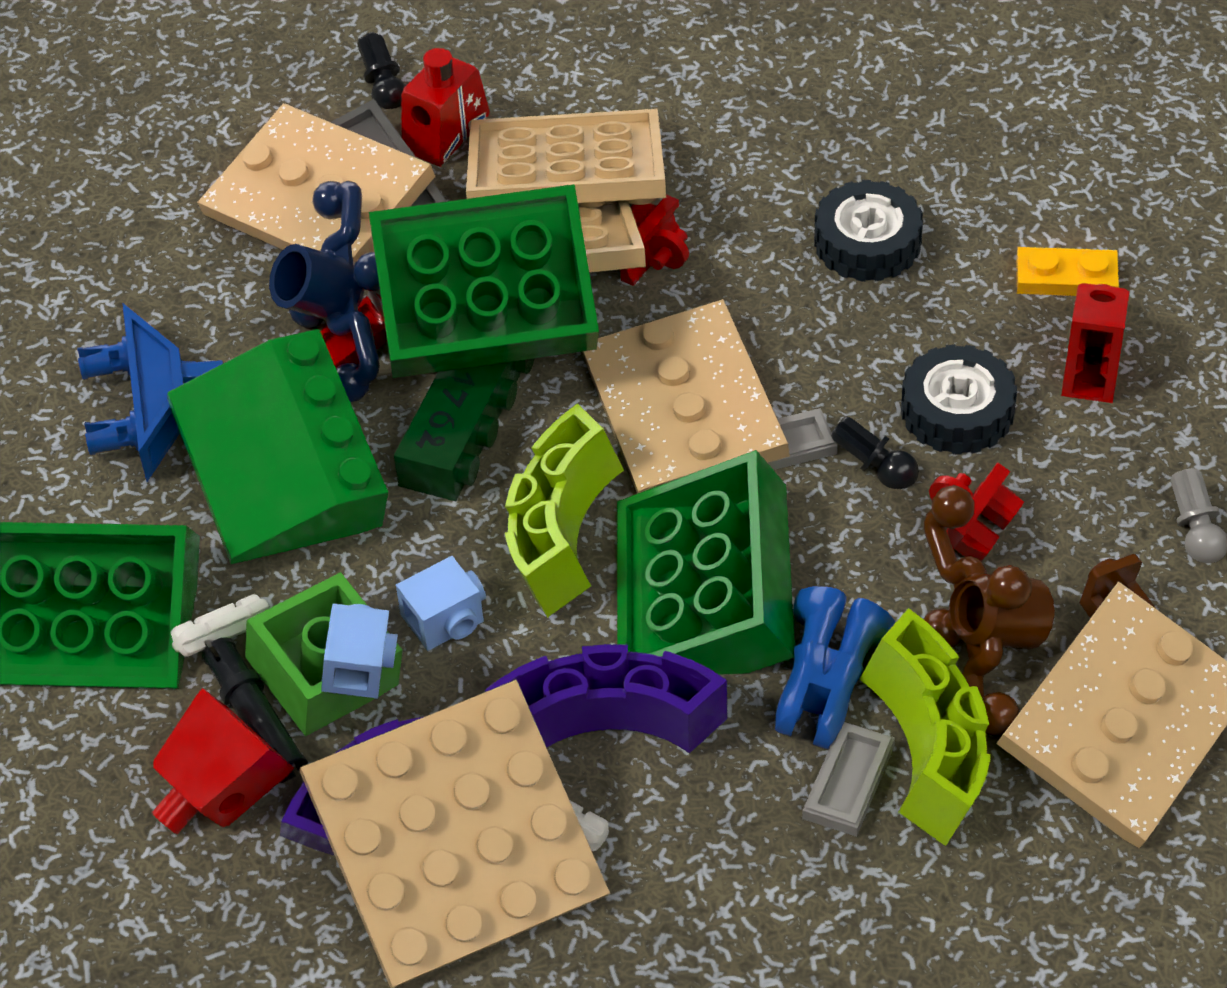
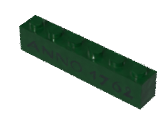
(454, 427)

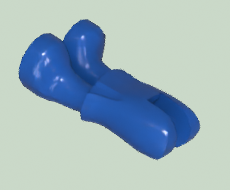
(825, 676)

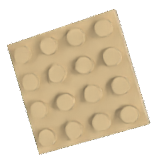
(599, 152)
(453, 833)

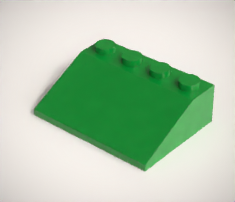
(484, 280)
(279, 449)
(708, 568)
(94, 603)

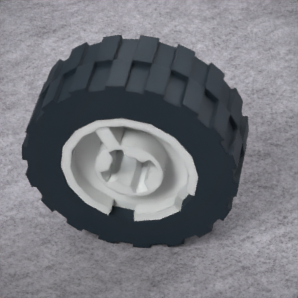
(868, 230)
(958, 399)

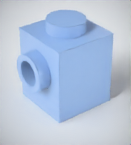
(441, 602)
(357, 650)

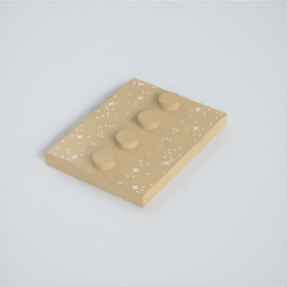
(275, 175)
(683, 396)
(1124, 715)

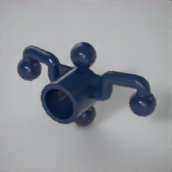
(331, 284)

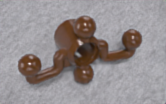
(984, 608)

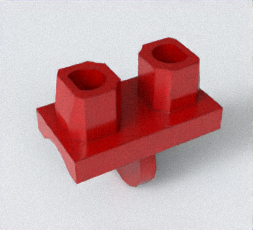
(660, 236)
(991, 500)

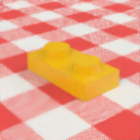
(1062, 269)

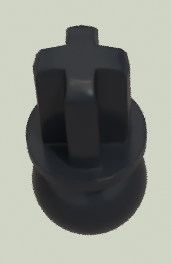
(381, 71)
(894, 468)

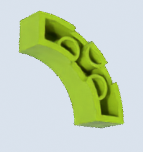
(549, 504)
(941, 721)

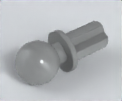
(1205, 540)

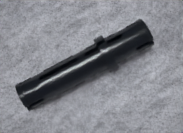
(244, 692)

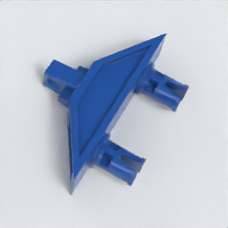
(154, 370)

